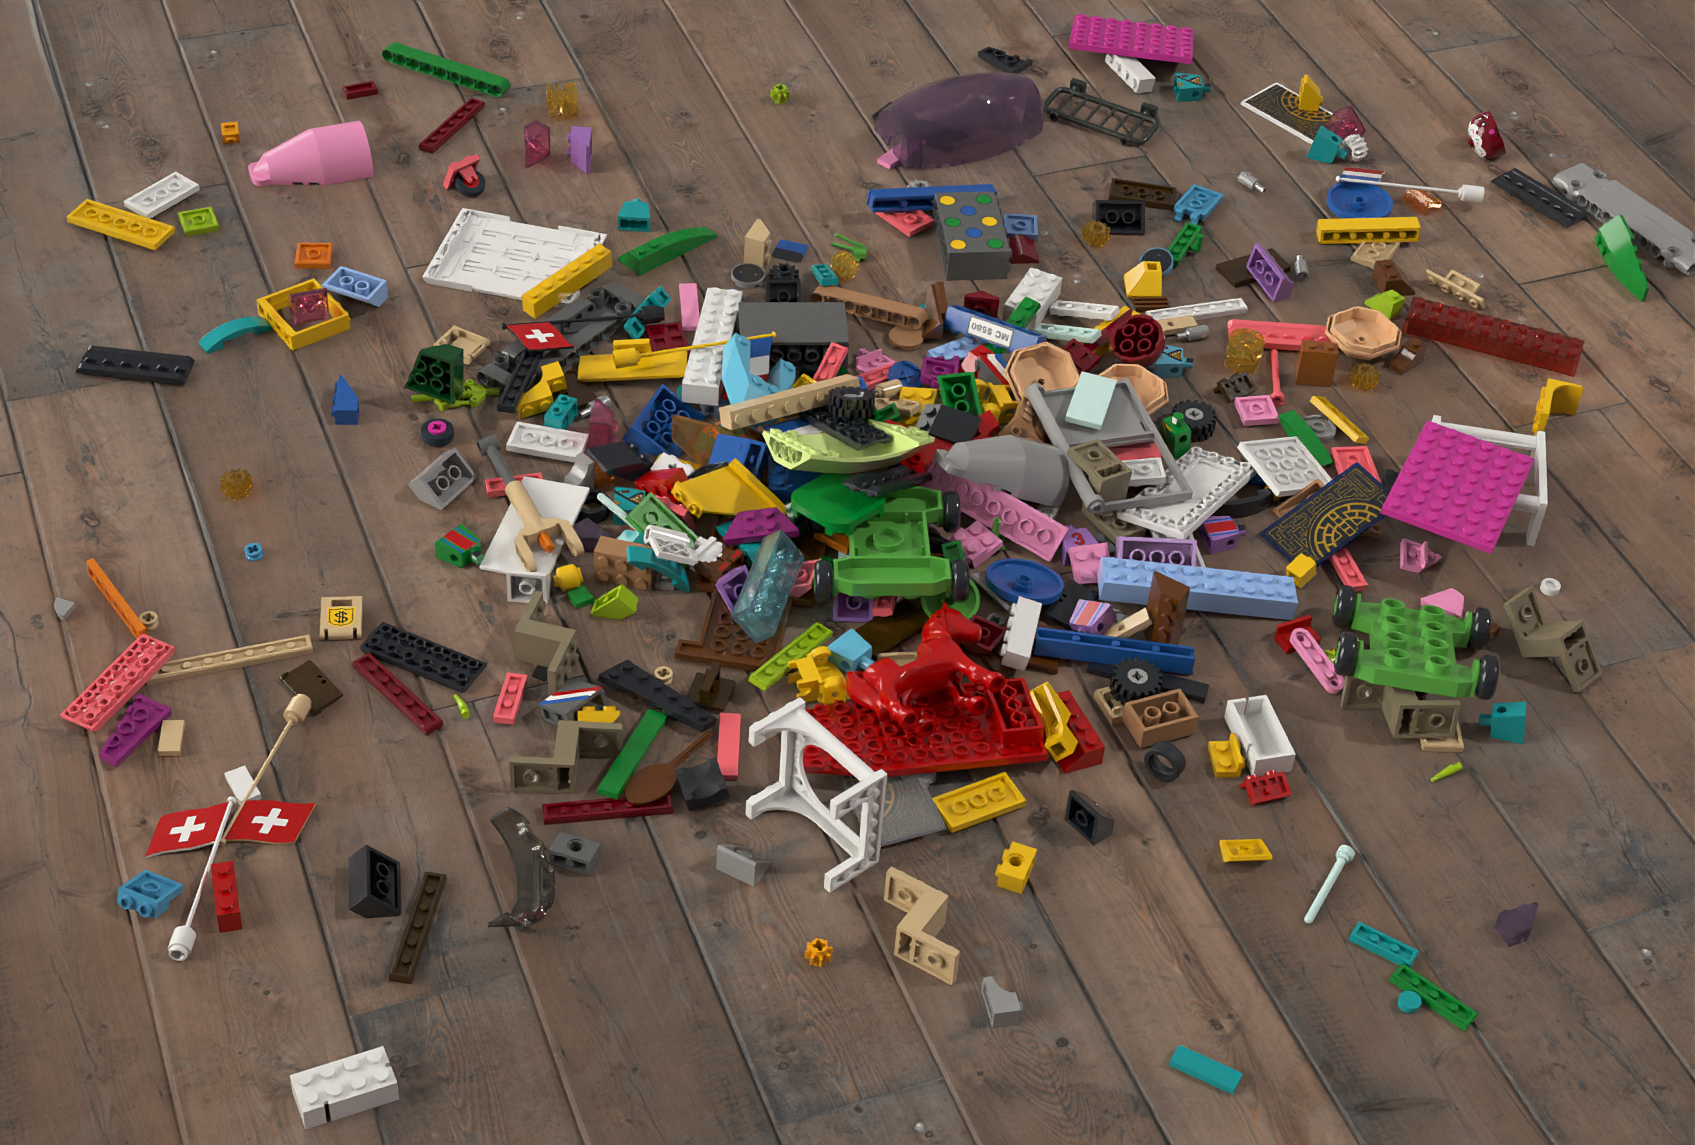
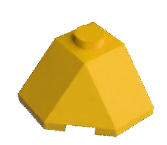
(1309, 95)

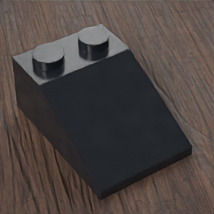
(948, 423)
(621, 459)

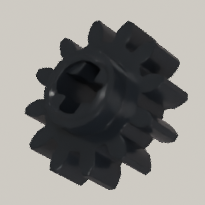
(783, 271)

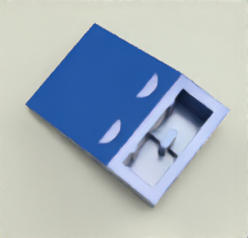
(748, 452)

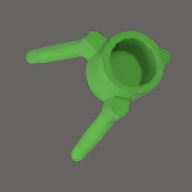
(858, 250)

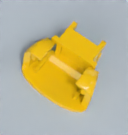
(997, 401)
(818, 678)

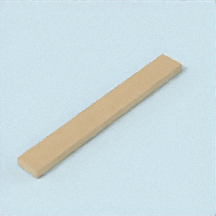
(232, 659)

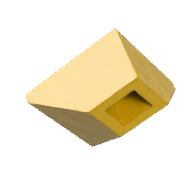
(1144, 280)
(607, 715)

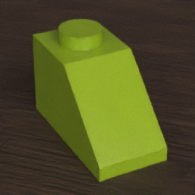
(1388, 303)
(615, 604)

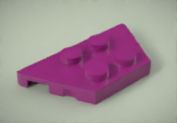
(937, 366)
(756, 524)

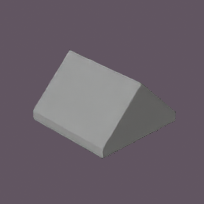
(741, 864)

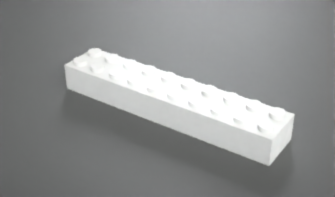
(704, 368)

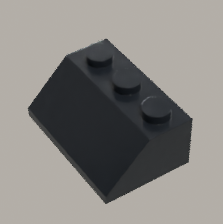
(1120, 215)
(374, 884)

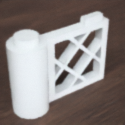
(670, 544)

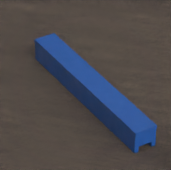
(915, 197)
(1112, 649)

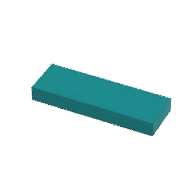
(824, 275)
(1383, 945)
(1206, 1069)

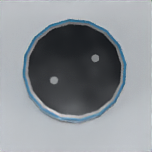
(1159, 255)

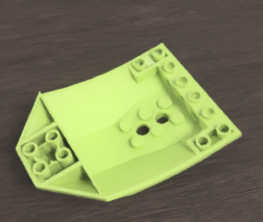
(828, 455)

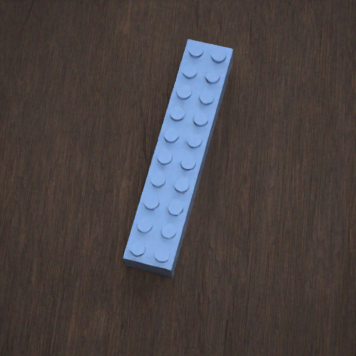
(1209, 588)

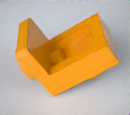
(230, 132)

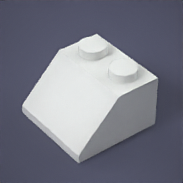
(523, 584)

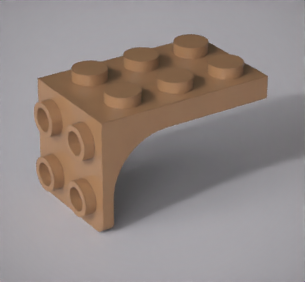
(1025, 423)

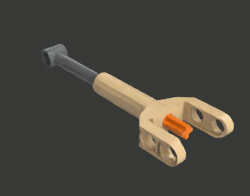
(536, 529)

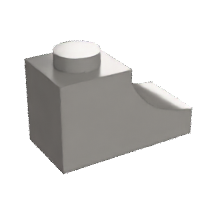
(582, 472)
(1001, 1005)

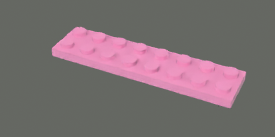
(1018, 520)

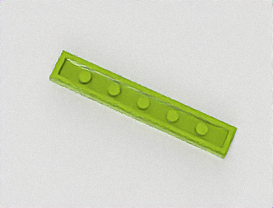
(797, 649)

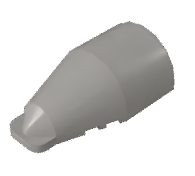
(1011, 463)

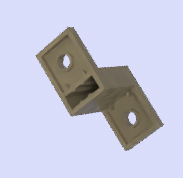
(1109, 479)
(1553, 639)
(546, 644)
(1402, 709)
(561, 771)

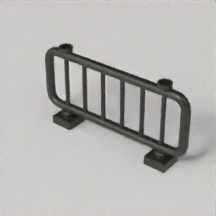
(1078, 89)

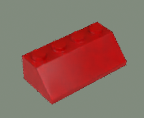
(1089, 748)

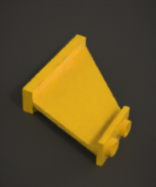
(725, 492)

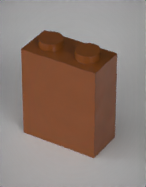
(1316, 363)

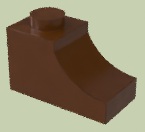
(1408, 357)

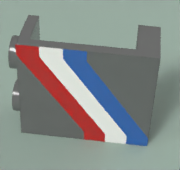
(992, 367)
(569, 699)

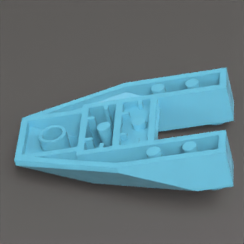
(742, 384)

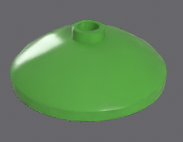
(968, 609)

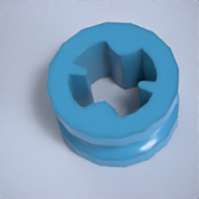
(250, 552)

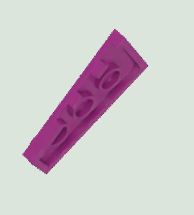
(134, 729)

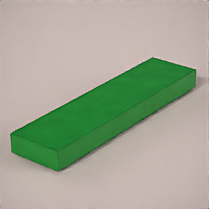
(1434, 997)

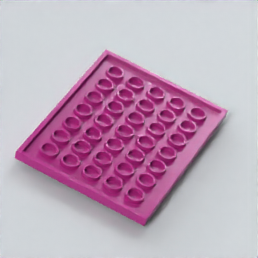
(1132, 39)
(1458, 486)

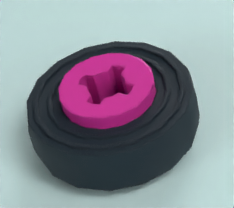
(437, 432)

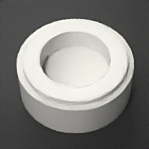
(1550, 587)

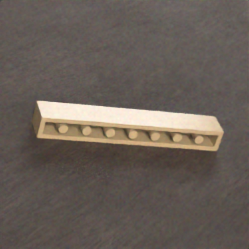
(782, 403)

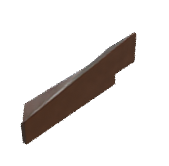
(936, 308)

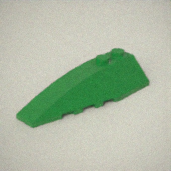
(665, 248)
(1618, 252)
(960, 392)

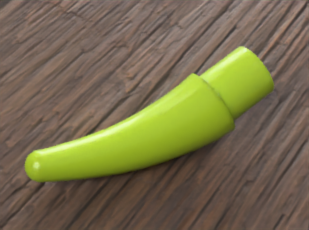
(463, 708)
(1449, 770)

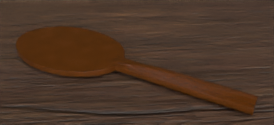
(659, 779)

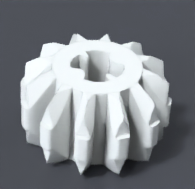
(1355, 146)

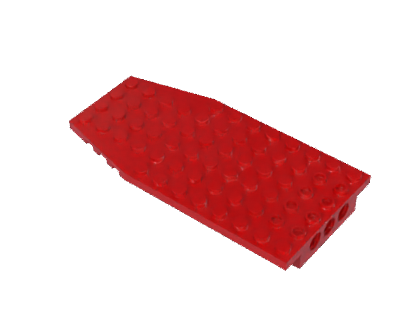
(1001, 736)

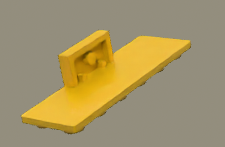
(602, 367)

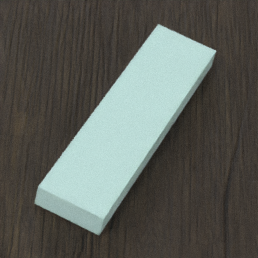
(1067, 333)

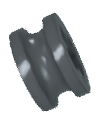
(996, 618)

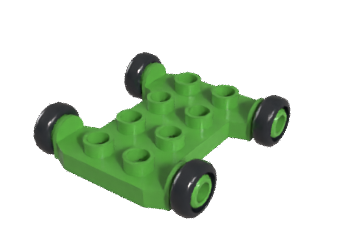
(894, 552)
(1413, 646)

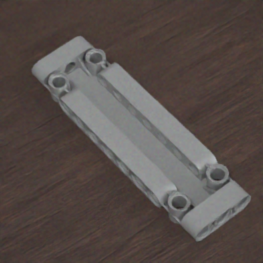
(1651, 227)

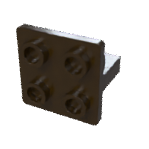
(710, 689)

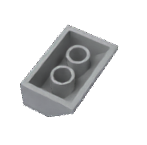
(443, 479)

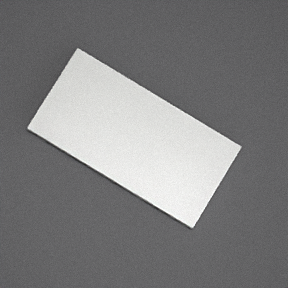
(1213, 482)

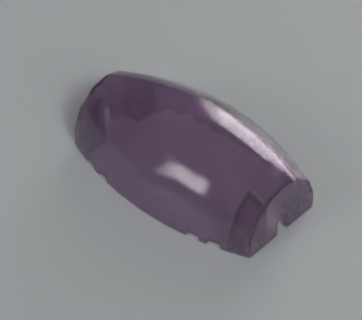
(962, 119)

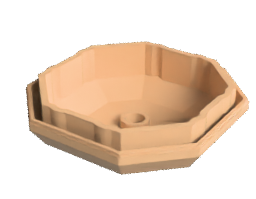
(1363, 333)
(1040, 364)
(1149, 387)

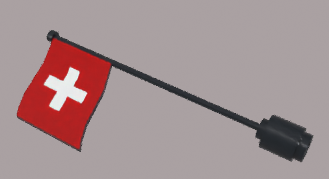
(545, 337)

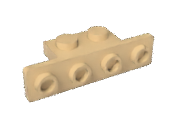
(1458, 285)

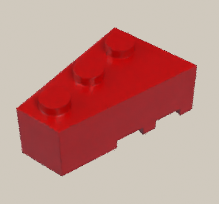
(661, 482)

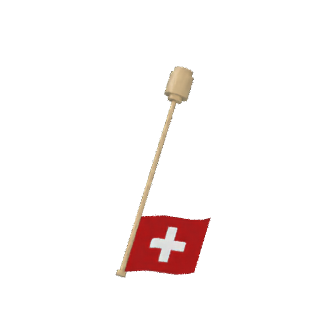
(269, 819)

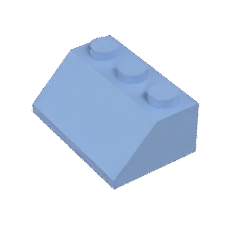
(357, 286)

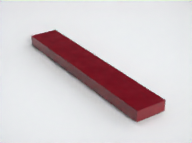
(451, 125)
(397, 694)
(602, 810)

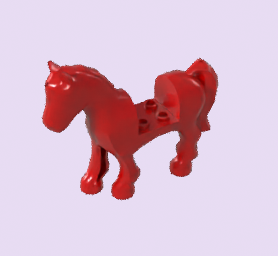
(939, 669)

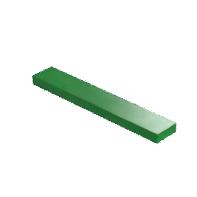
(632, 754)

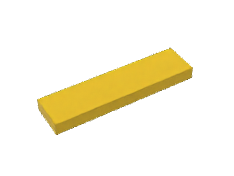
(1339, 419)

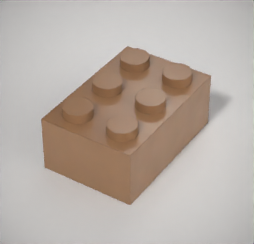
(613, 568)
(1160, 718)

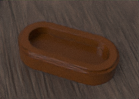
(993, 663)

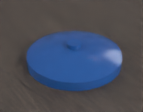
(1359, 201)
(1025, 579)

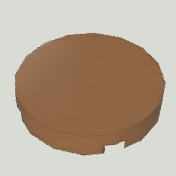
(905, 338)

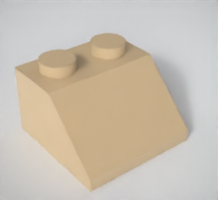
(757, 245)

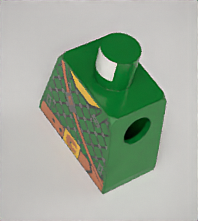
(1176, 434)

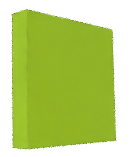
(198, 221)

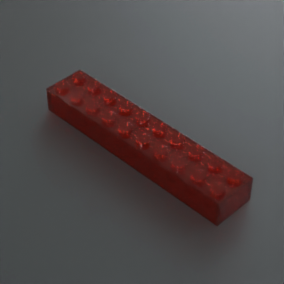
(1493, 336)

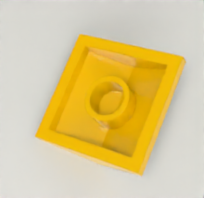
(1244, 850)

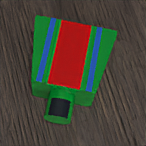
(459, 547)

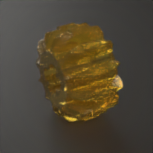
(1095, 233)
(844, 264)
(1364, 376)
(236, 483)

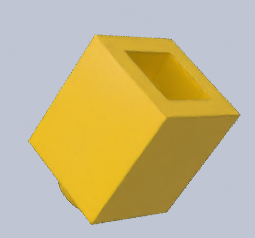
(1302, 570)

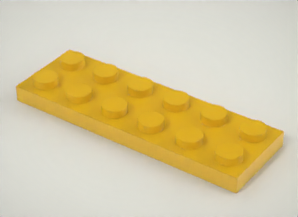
(121, 224)

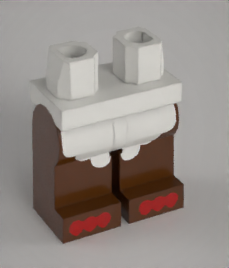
(715, 558)

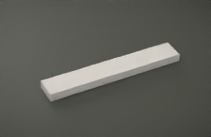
(1202, 310)

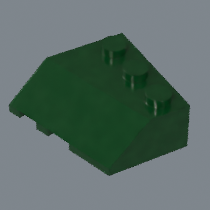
(438, 373)

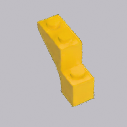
(540, 396)
(1054, 716)

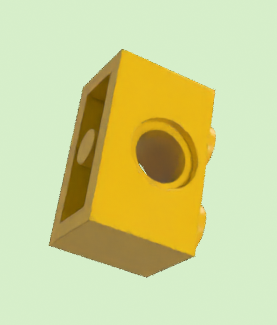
(1016, 867)

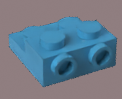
(148, 894)

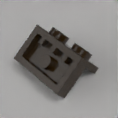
(1237, 386)

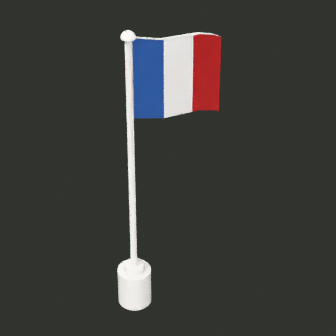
(1466, 193)

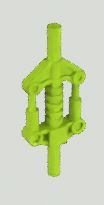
(472, 390)

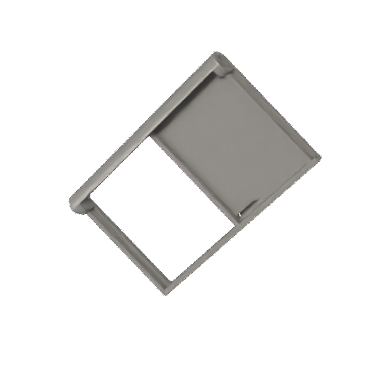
(1123, 425)

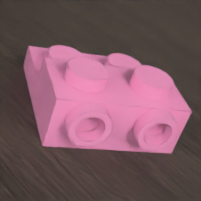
(977, 543)

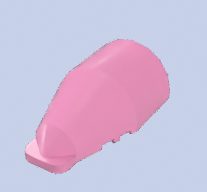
(318, 156)

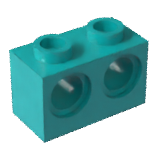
(561, 413)

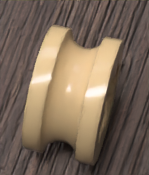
(152, 616)
(666, 672)

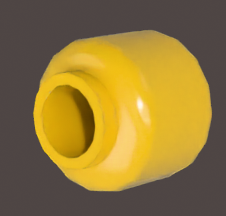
(568, 577)

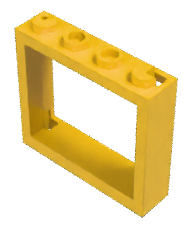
(271, 303)

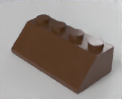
(1166, 608)

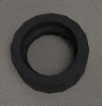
(597, 515)
(1169, 752)

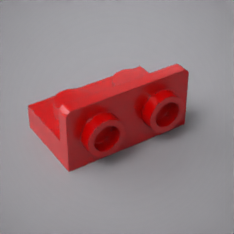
(1285, 629)
(1267, 787)

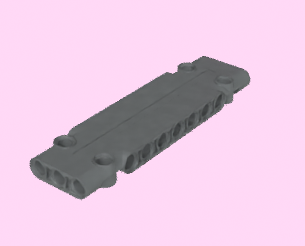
(607, 300)

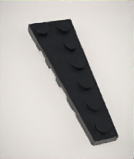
(642, 685)

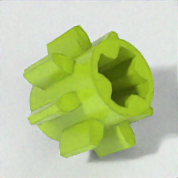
(780, 94)

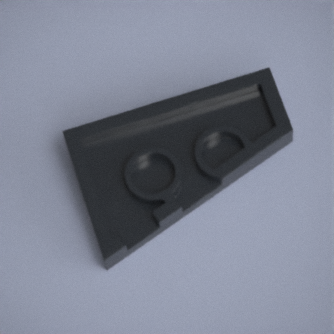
(1004, 62)

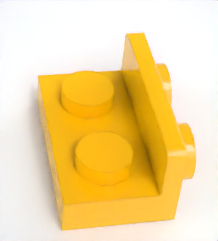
(1226, 757)

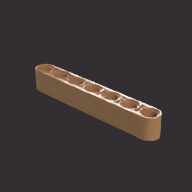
(872, 306)

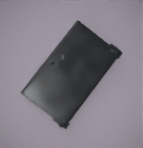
(1063, 608)

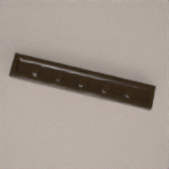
(417, 928)

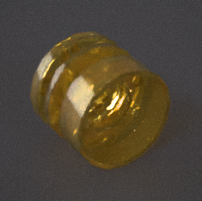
(562, 99)
(1244, 351)

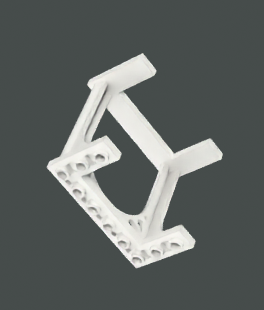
(1538, 473)
(792, 796)

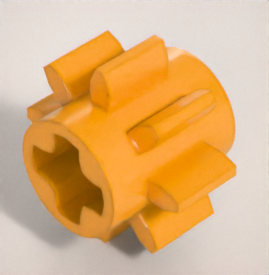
(818, 952)

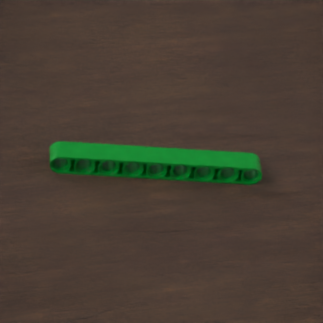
(446, 69)

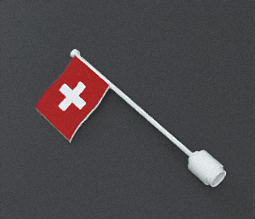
(187, 832)

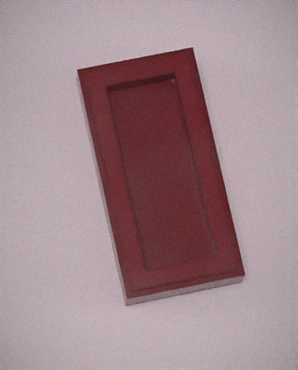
(360, 90)

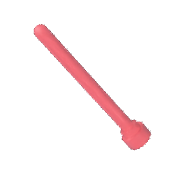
(1277, 396)

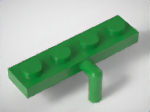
(1185, 242)
(1020, 317)

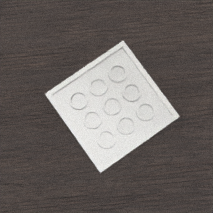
(1283, 464)

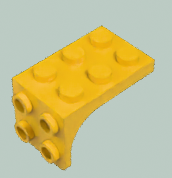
(1556, 398)

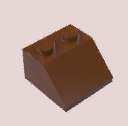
(1390, 276)

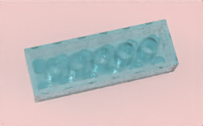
(768, 586)

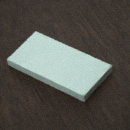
(1090, 400)

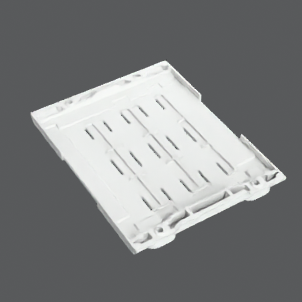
(504, 256)

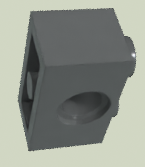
(575, 853)

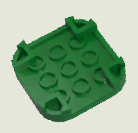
(834, 504)

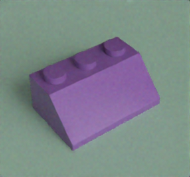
(1269, 274)

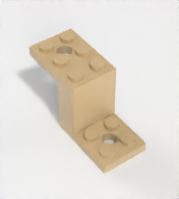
(924, 919)

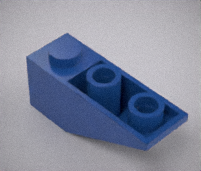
(346, 404)

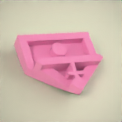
(871, 360)
(1416, 556)
(1449, 600)

